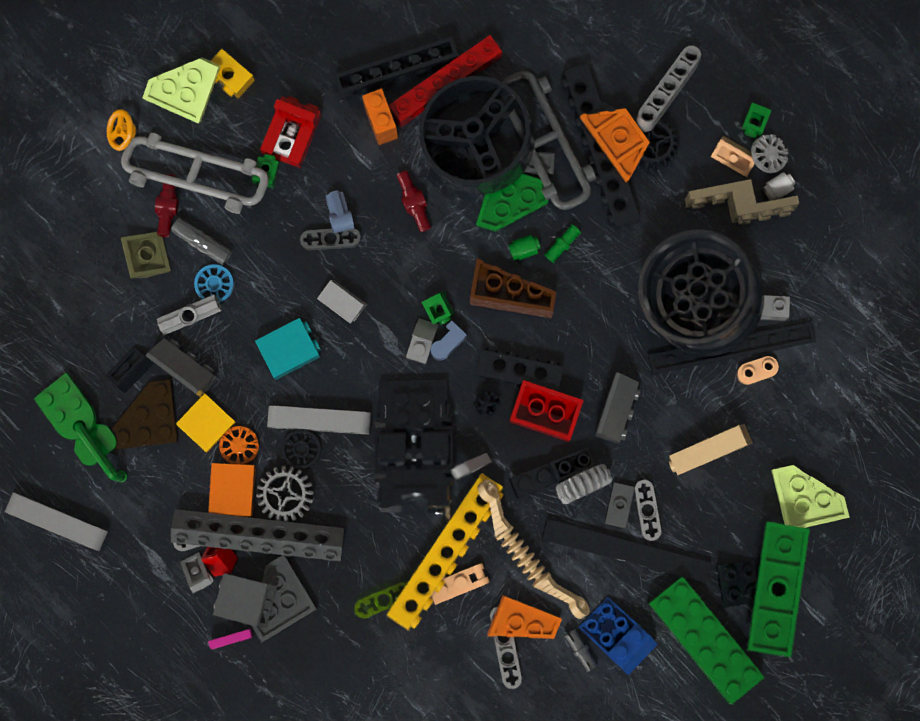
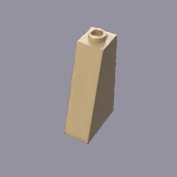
(710, 449)

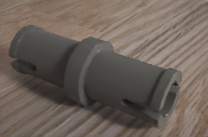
(581, 650)

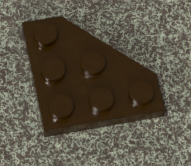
(148, 419)

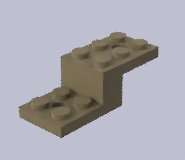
(741, 202)

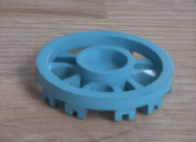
(214, 283)

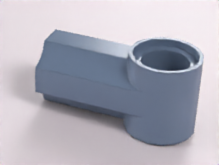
(340, 217)

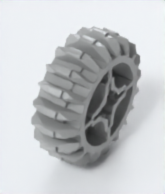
(289, 477)
(583, 483)

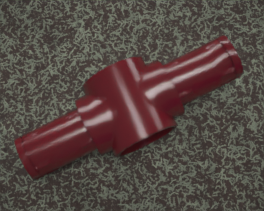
(413, 201)
(166, 207)

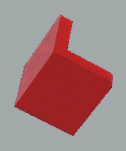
(219, 560)

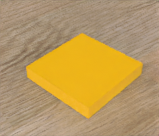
(205, 423)

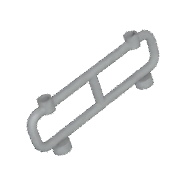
(234, 202)

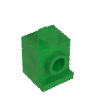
(759, 114)
(267, 160)
(431, 307)

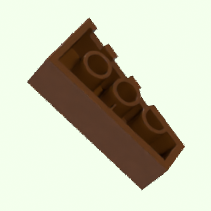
(509, 292)

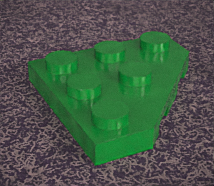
(511, 203)

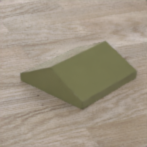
(145, 255)

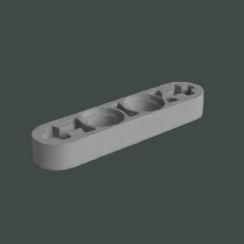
(501, 649)

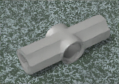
(177, 319)

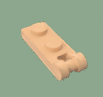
(460, 583)

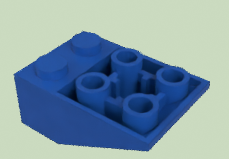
(618, 635)

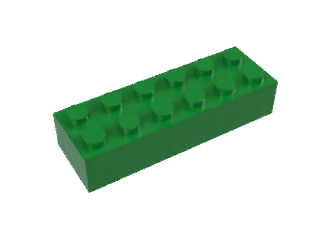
(705, 640)

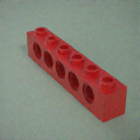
(466, 65)

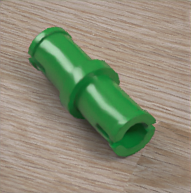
(562, 243)

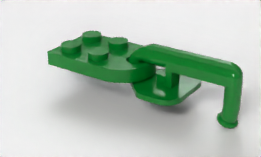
(65, 408)

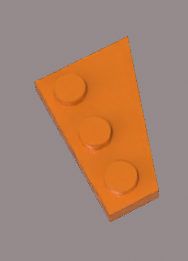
(522, 620)

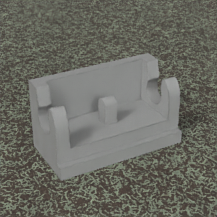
(341, 301)

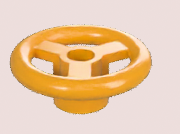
(123, 129)

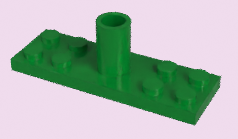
(780, 563)

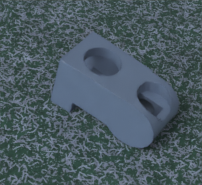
(442, 349)

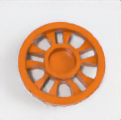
(239, 445)

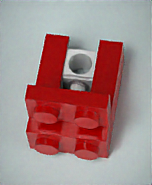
(291, 111)

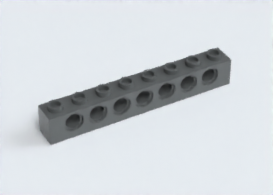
(257, 535)

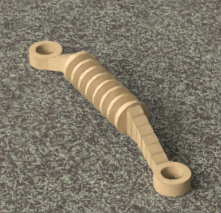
(544, 582)

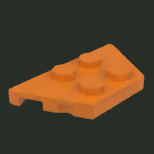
(618, 138)

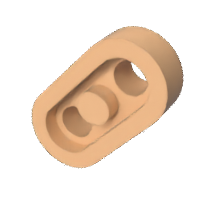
(758, 370)

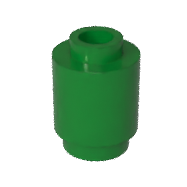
(524, 247)

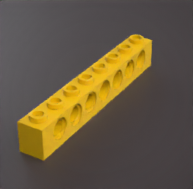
(410, 593)

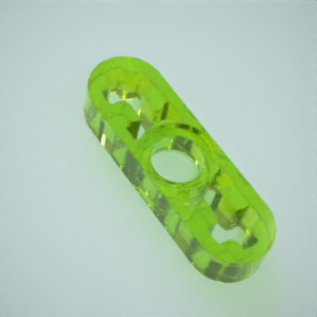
(371, 612)

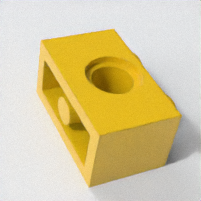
(241, 79)

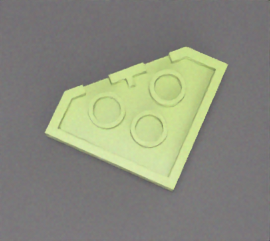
(184, 88)
(806, 500)

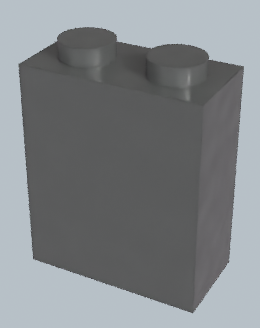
(244, 600)

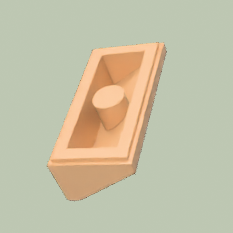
(733, 156)

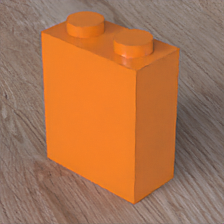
(380, 116)
(232, 489)

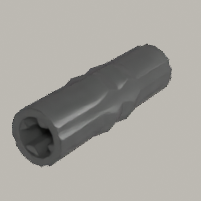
(200, 240)

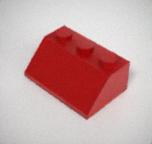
(546, 411)

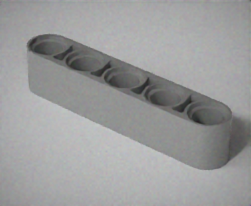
(671, 80)
(319, 420)
(56, 521)

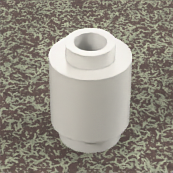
(779, 186)

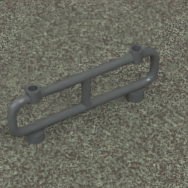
(585, 174)

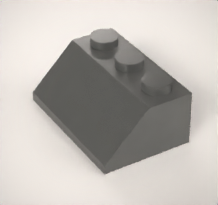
(182, 366)
(618, 408)

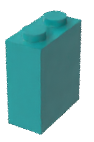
(288, 348)

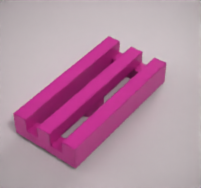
(233, 638)

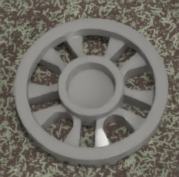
(769, 153)

